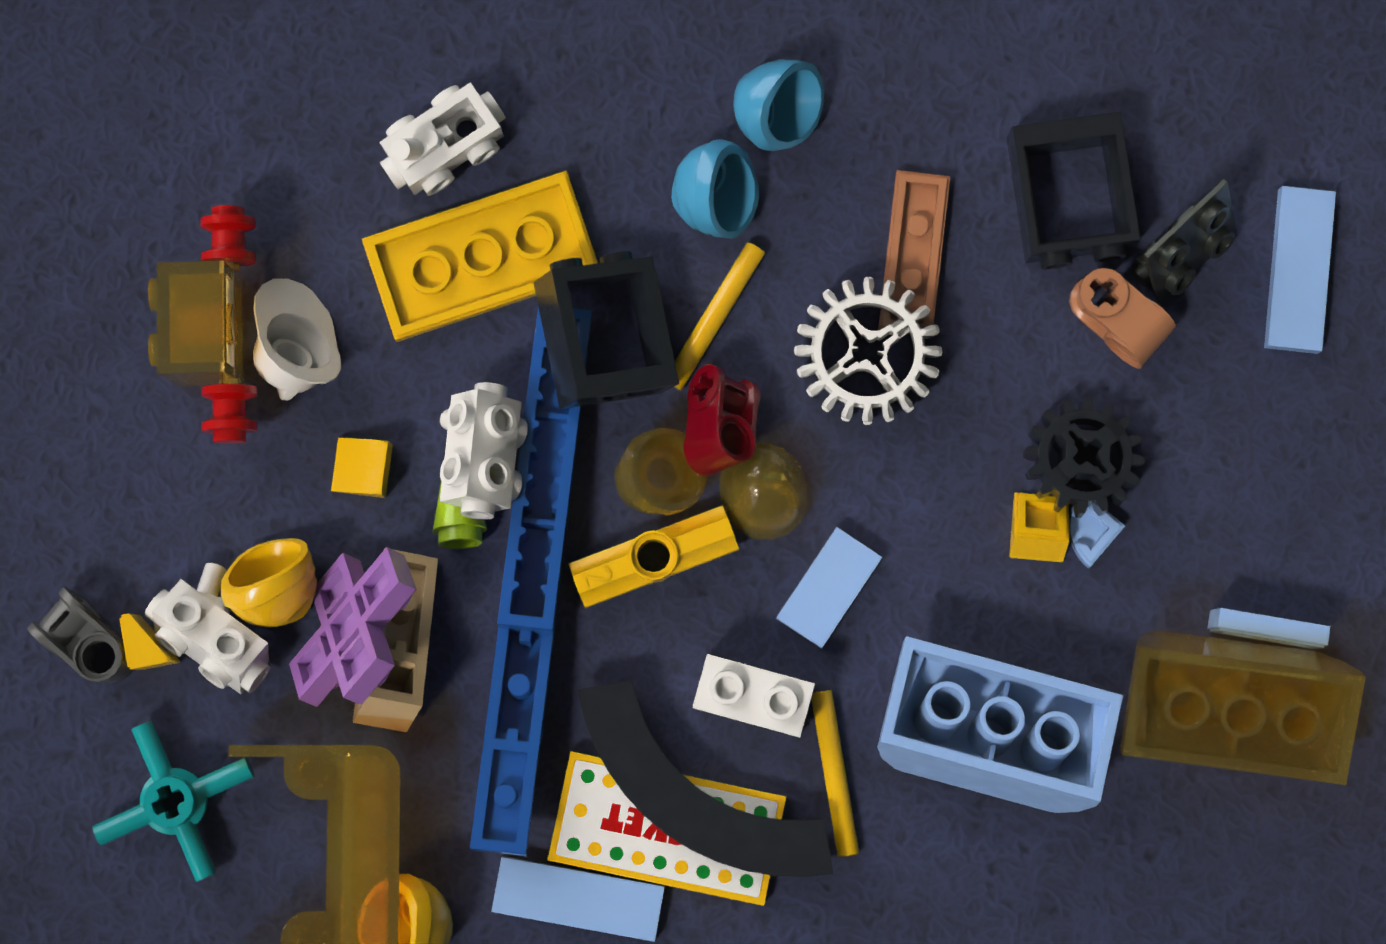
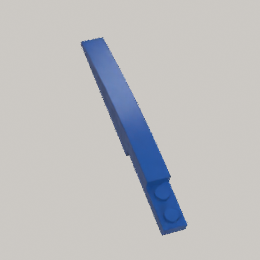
(528, 609)

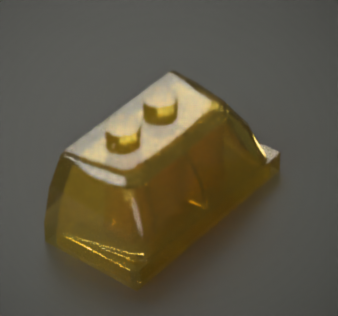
(1242, 707)

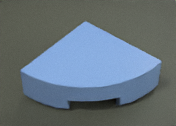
(1092, 534)

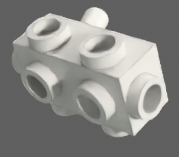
(428, 147)
(481, 451)
(201, 627)

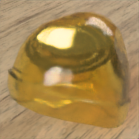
(656, 475)
(765, 493)

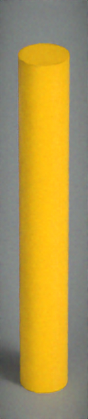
(717, 312)
(834, 773)

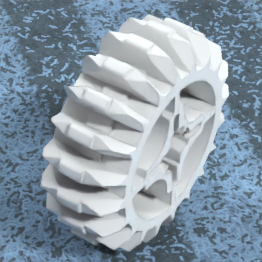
(906, 323)

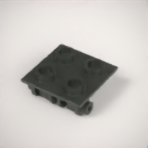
(1201, 233)

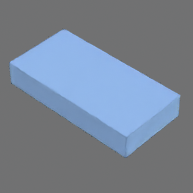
(829, 587)
(1268, 628)

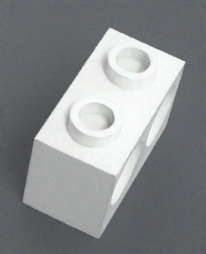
(753, 695)

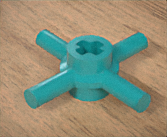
(191, 811)

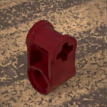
(722, 423)

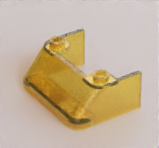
(361, 838)

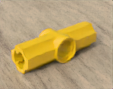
(618, 568)

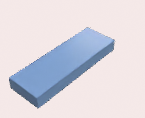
(1300, 269)
(578, 898)

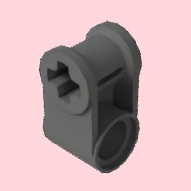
(76, 633)

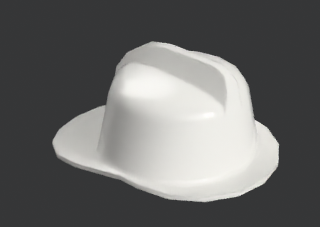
(294, 338)

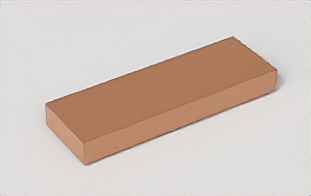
(915, 241)

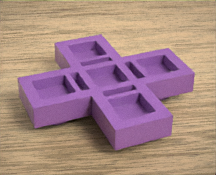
(351, 642)

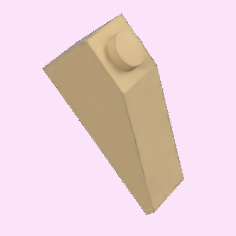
(408, 636)

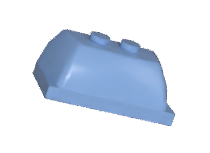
(998, 728)

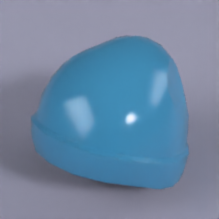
(779, 103)
(716, 189)

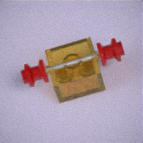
(202, 323)

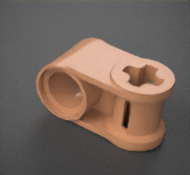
(1126, 320)

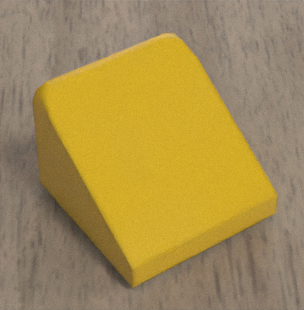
(362, 467)
(1038, 529)
(141, 646)

